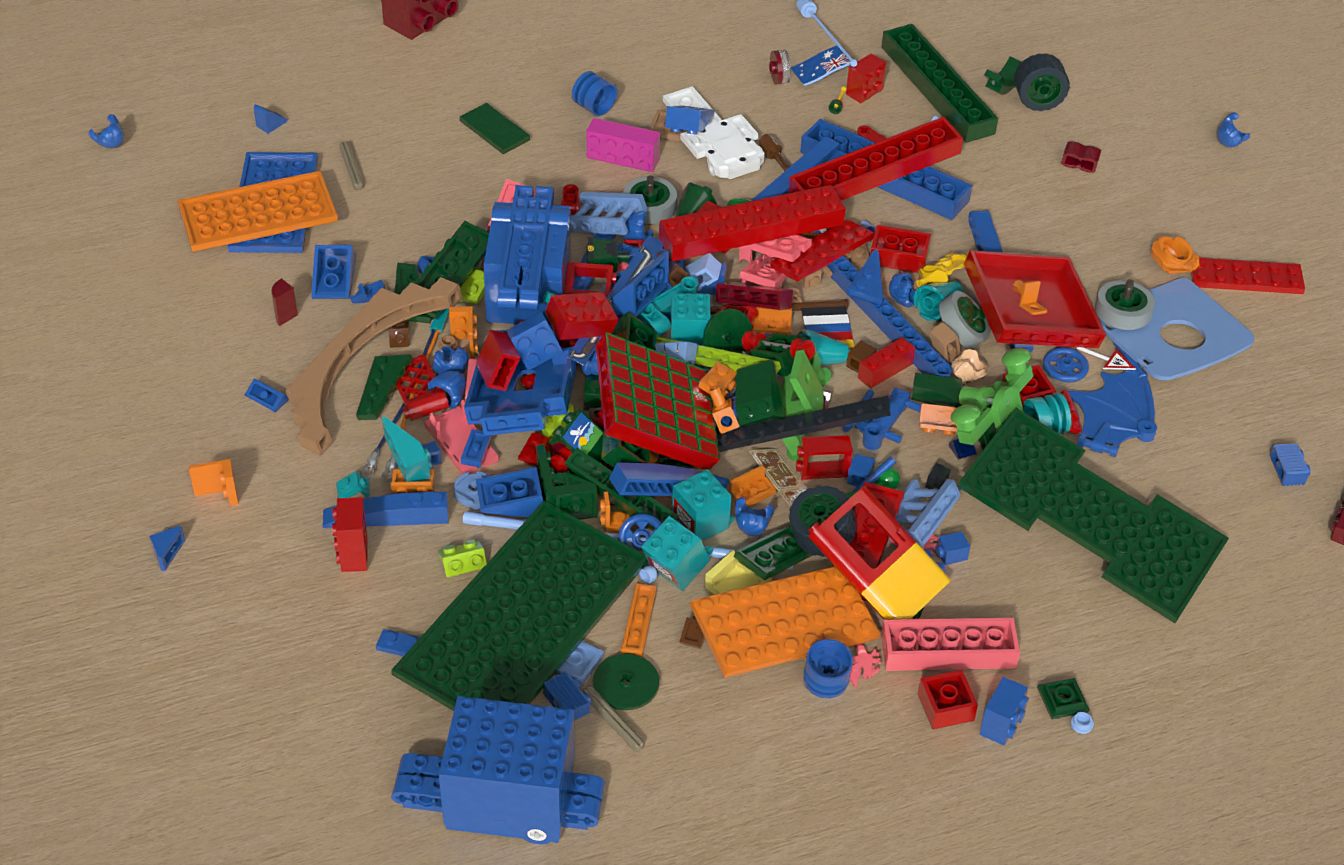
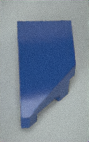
(366, 292)

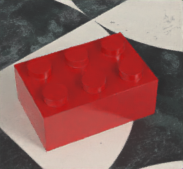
(901, 248)
(581, 315)
(351, 534)

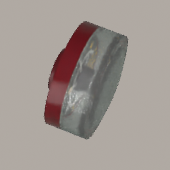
(780, 66)

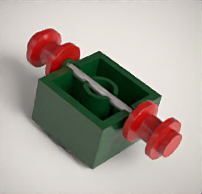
(778, 347)

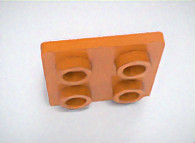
(462, 326)
(214, 478)

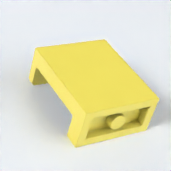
(730, 576)

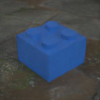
(534, 341)
(1004, 711)

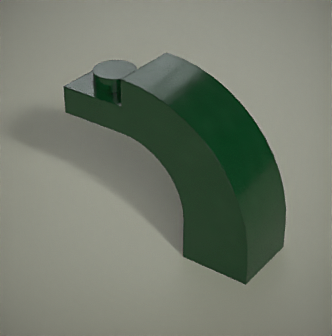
(1004, 80)

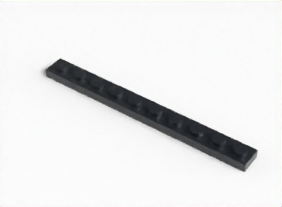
(804, 423)

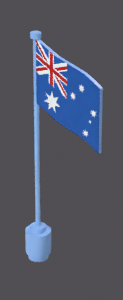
(825, 61)

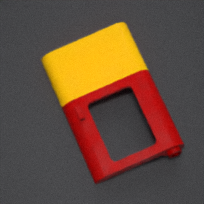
(901, 582)

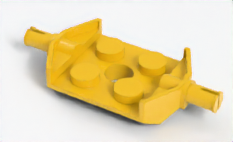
(941, 269)

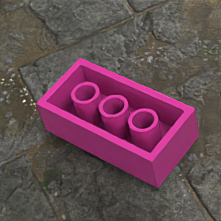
(623, 145)

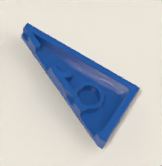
(868, 281)

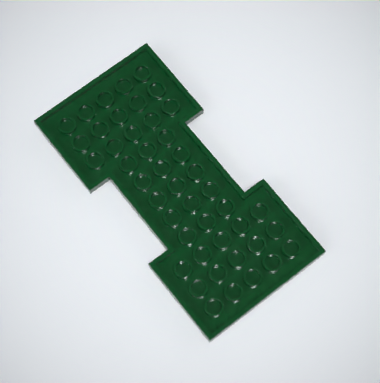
(1152, 549)

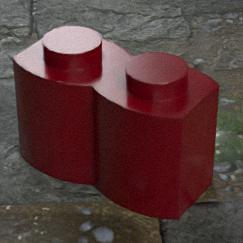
(1081, 157)

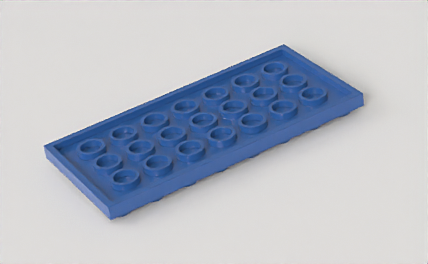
(271, 166)

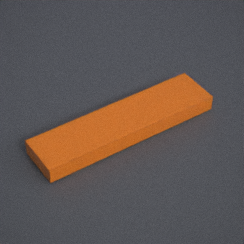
(639, 619)

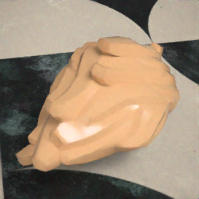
(969, 366)

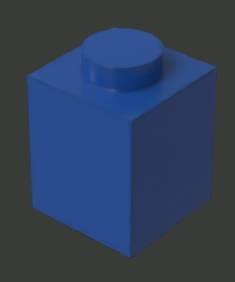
(860, 469)
(953, 548)

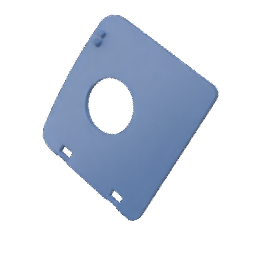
(1182, 304)

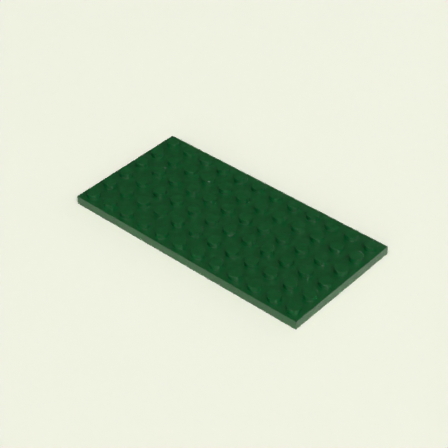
(522, 612)

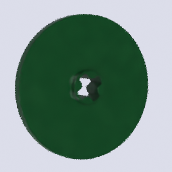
(723, 324)
(633, 669)

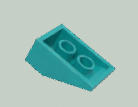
(408, 453)

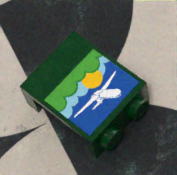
(580, 433)

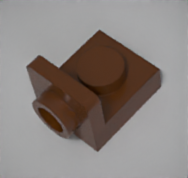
(399, 335)
(692, 633)

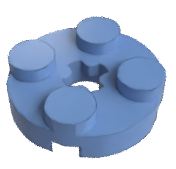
(463, 491)

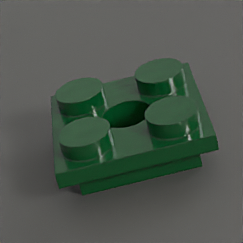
(1059, 707)

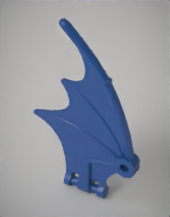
(1117, 410)

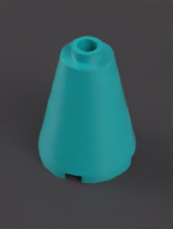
(930, 295)
(829, 350)

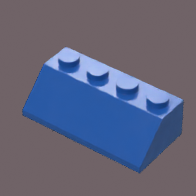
(643, 287)

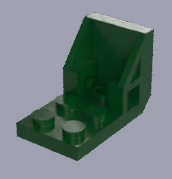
(574, 495)

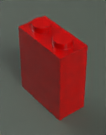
(497, 360)

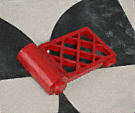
(425, 401)

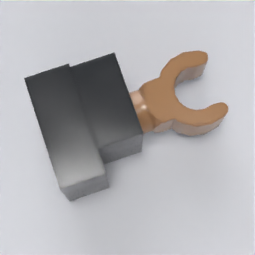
(938, 476)

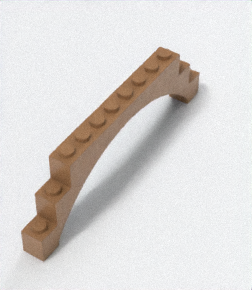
(384, 310)

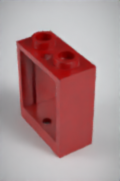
(588, 270)
(824, 446)

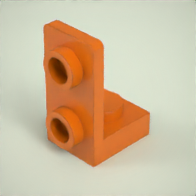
(611, 520)

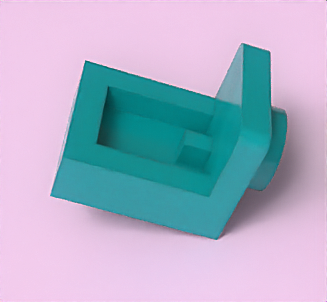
(352, 485)

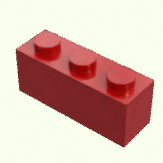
(886, 363)

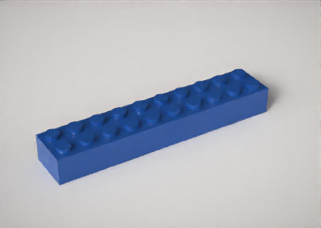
(925, 187)

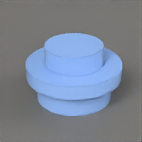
(1082, 723)

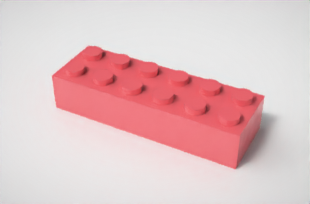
(950, 644)

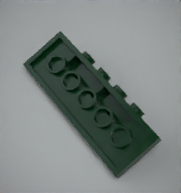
(456, 259)

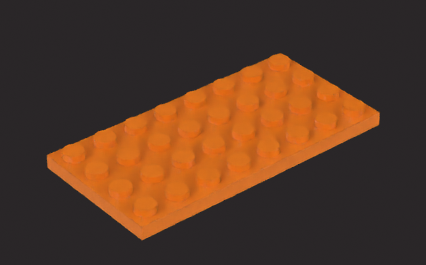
(256, 211)
(782, 620)

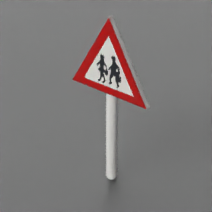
(1116, 361)

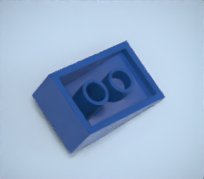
(687, 118)
(333, 271)
(510, 493)

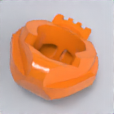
(1169, 254)

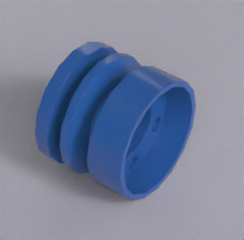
(594, 93)
(827, 668)

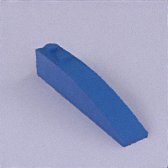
(651, 478)
(401, 509)

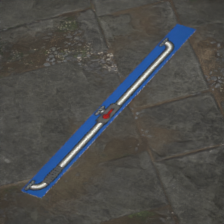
(586, 346)

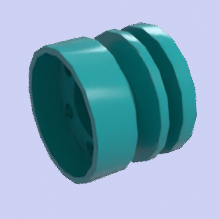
(1050, 411)

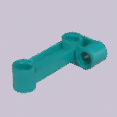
(655, 312)

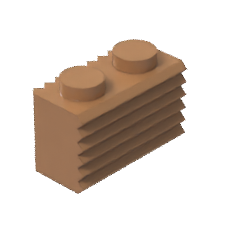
(945, 342)

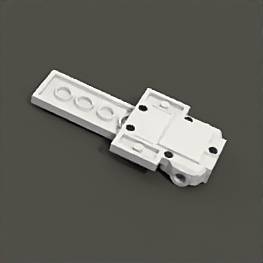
(724, 142)

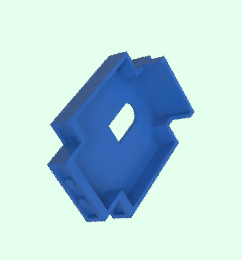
(525, 409)

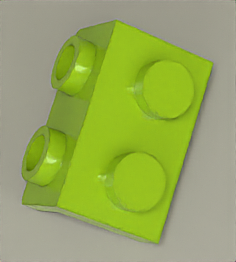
(462, 558)

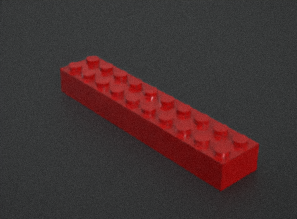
(883, 160)
(751, 222)

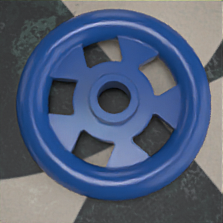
(1065, 365)
(641, 520)

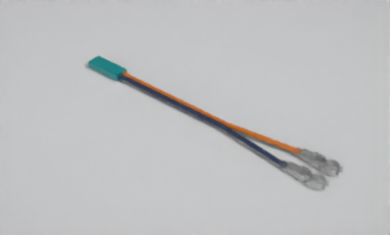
(437, 326)

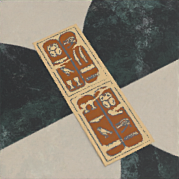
(780, 473)

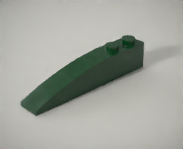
(595, 472)

